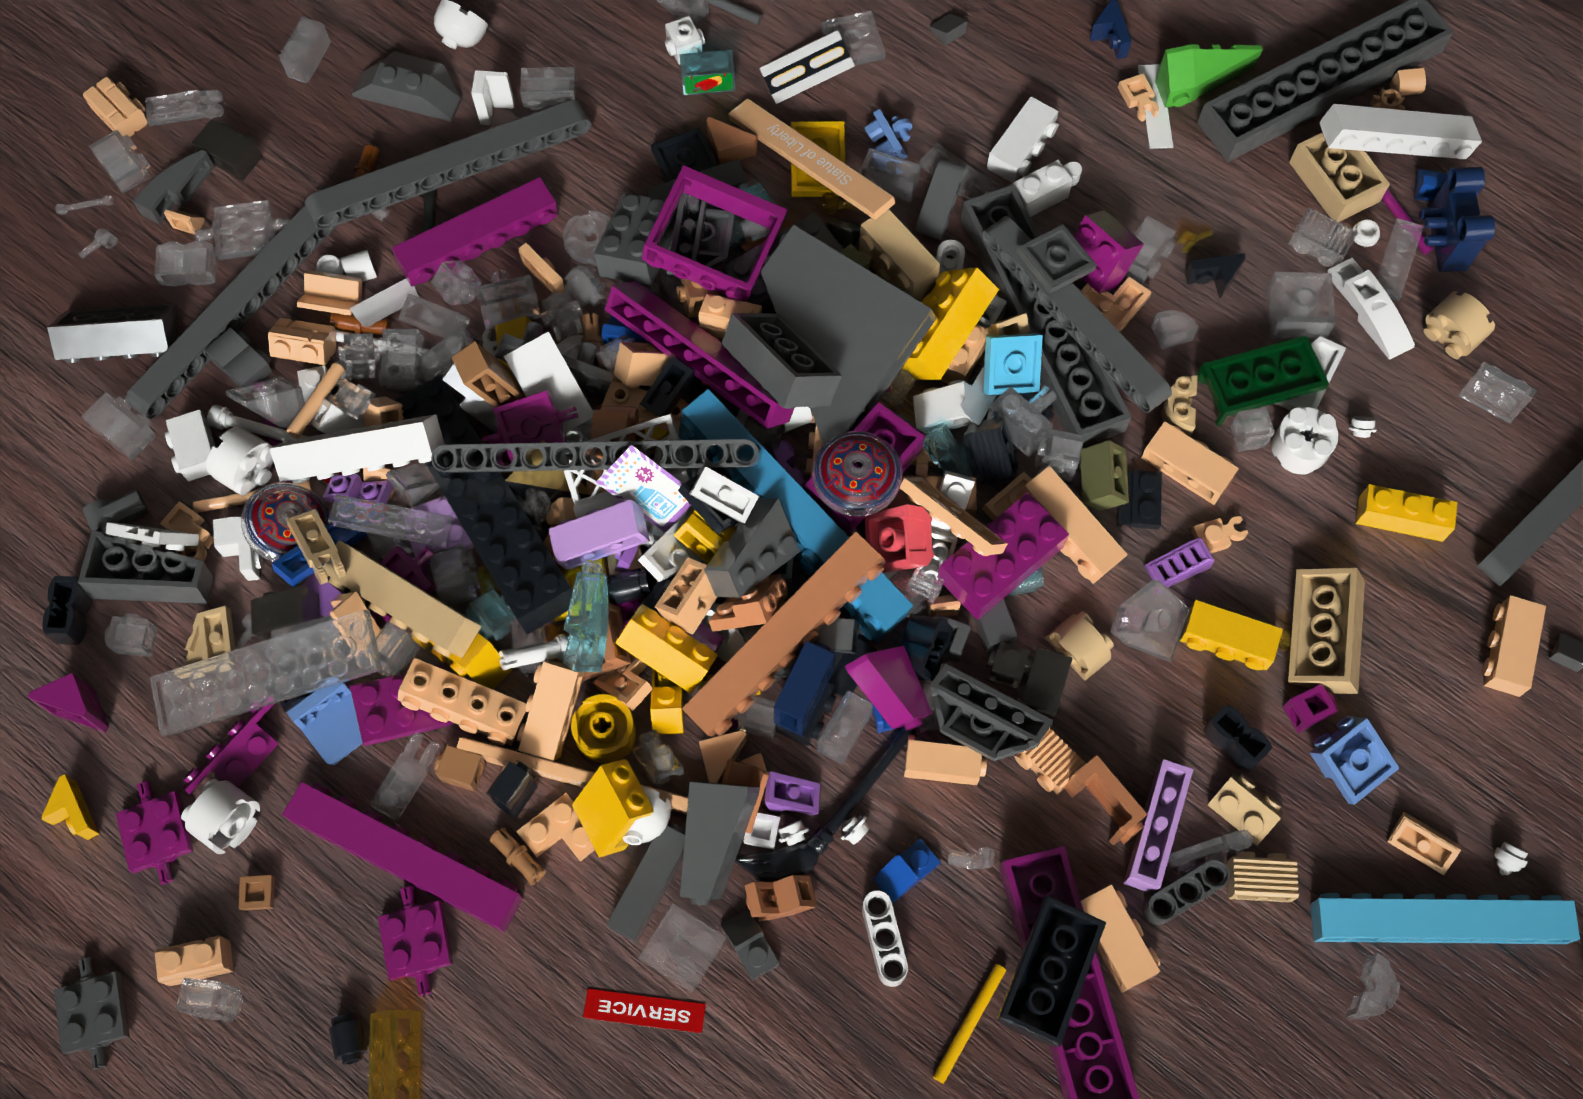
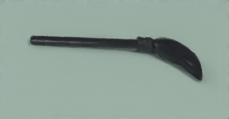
(802, 858)

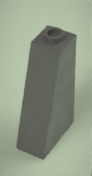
(713, 836)

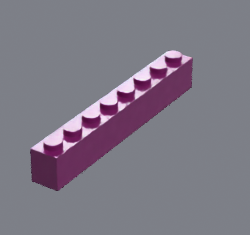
(695, 348)
(403, 856)

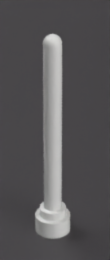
(221, 418)

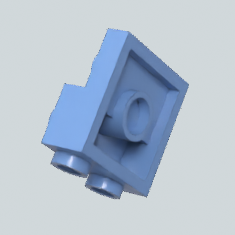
(1354, 758)

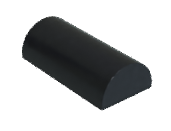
(1051, 972)

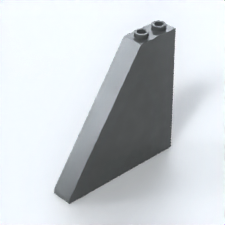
(849, 318)

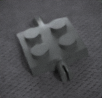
(91, 1013)

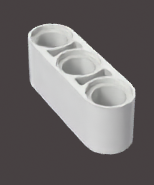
(884, 922)

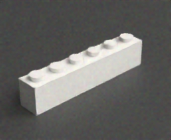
(1399, 131)
(357, 449)

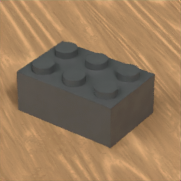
(624, 238)

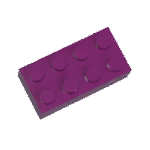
(893, 429)
(985, 580)

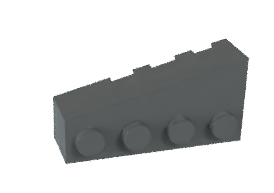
(140, 573)

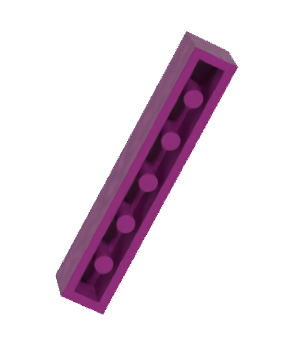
(476, 231)

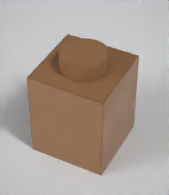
(460, 768)

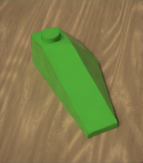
(1193, 72)

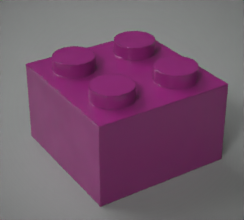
(1110, 248)

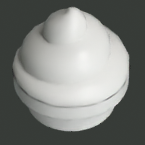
(1510, 858)

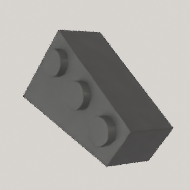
(753, 550)

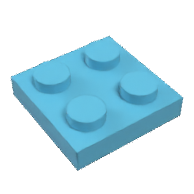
(1012, 362)

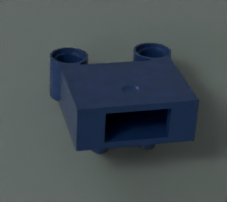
(1456, 220)

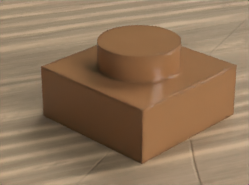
(256, 892)

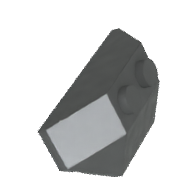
(410, 85)
(702, 232)
(984, 717)

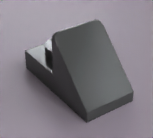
(750, 944)

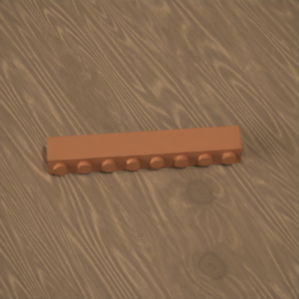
(784, 636)

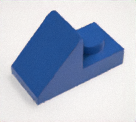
(906, 870)

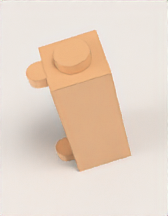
(943, 762)

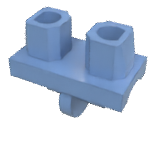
(881, 127)

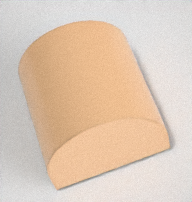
(1409, 81)

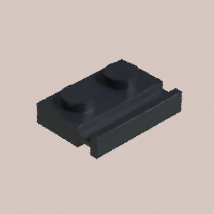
(1144, 501)

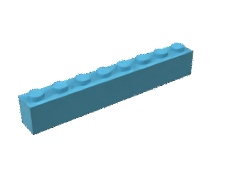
(1444, 919)

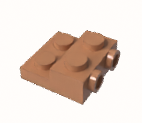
(753, 607)

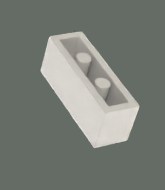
(1023, 140)

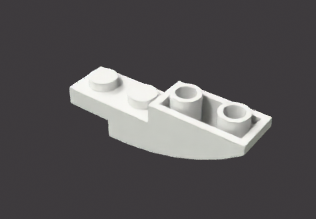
(1374, 307)
(958, 489)

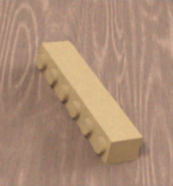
(404, 602)

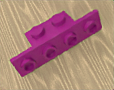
(237, 755)

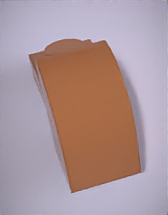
(780, 897)

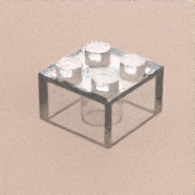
(1301, 305)

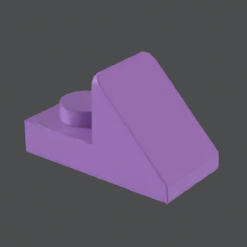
(791, 794)

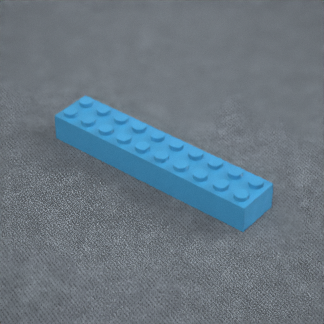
(880, 604)

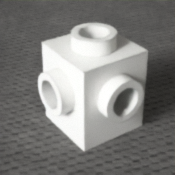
(683, 38)

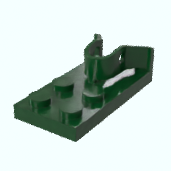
(1263, 377)

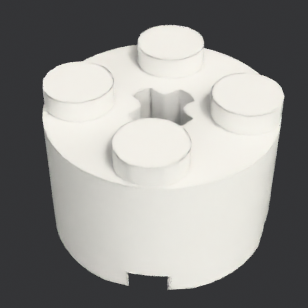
(1305, 440)
(240, 461)
(221, 816)

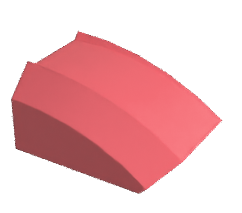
(901, 537)

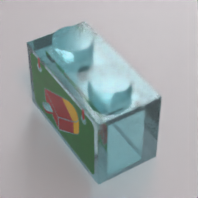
(707, 72)

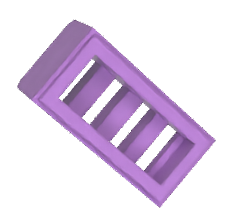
(1196, 546)

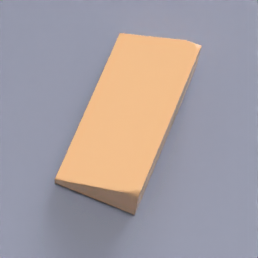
(1424, 843)

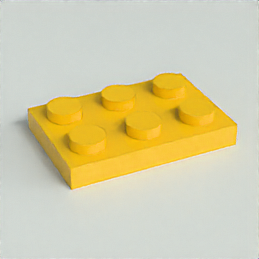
(828, 136)

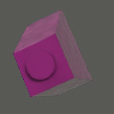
(891, 686)

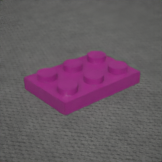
(383, 716)

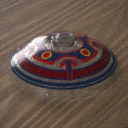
(855, 489)
(266, 517)

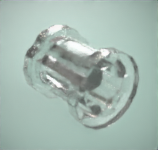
(925, 585)

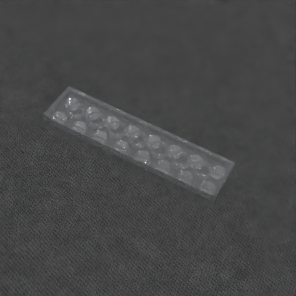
(266, 673)

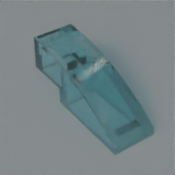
(587, 623)

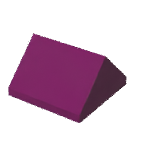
(71, 700)

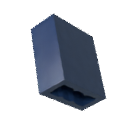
(804, 687)

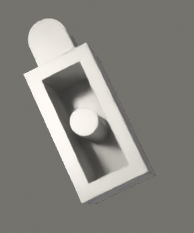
(1048, 185)

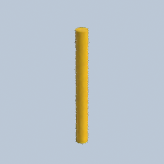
(969, 1023)

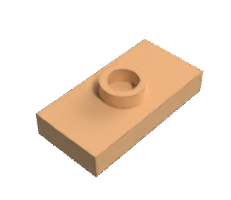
(541, 269)

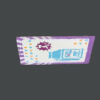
(648, 485)

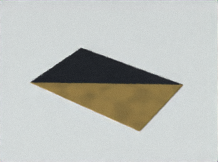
(544, 481)

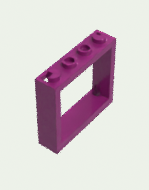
(726, 198)

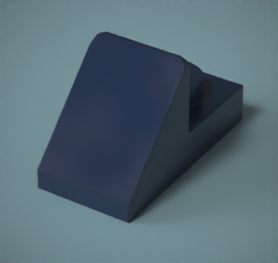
(1112, 26)

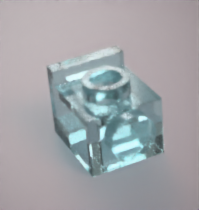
(491, 614)

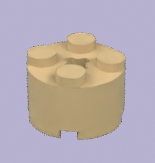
(1459, 324)

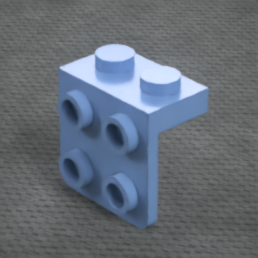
(328, 722)

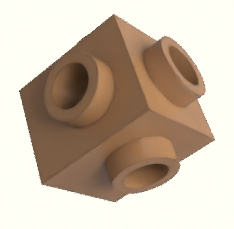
(692, 296)

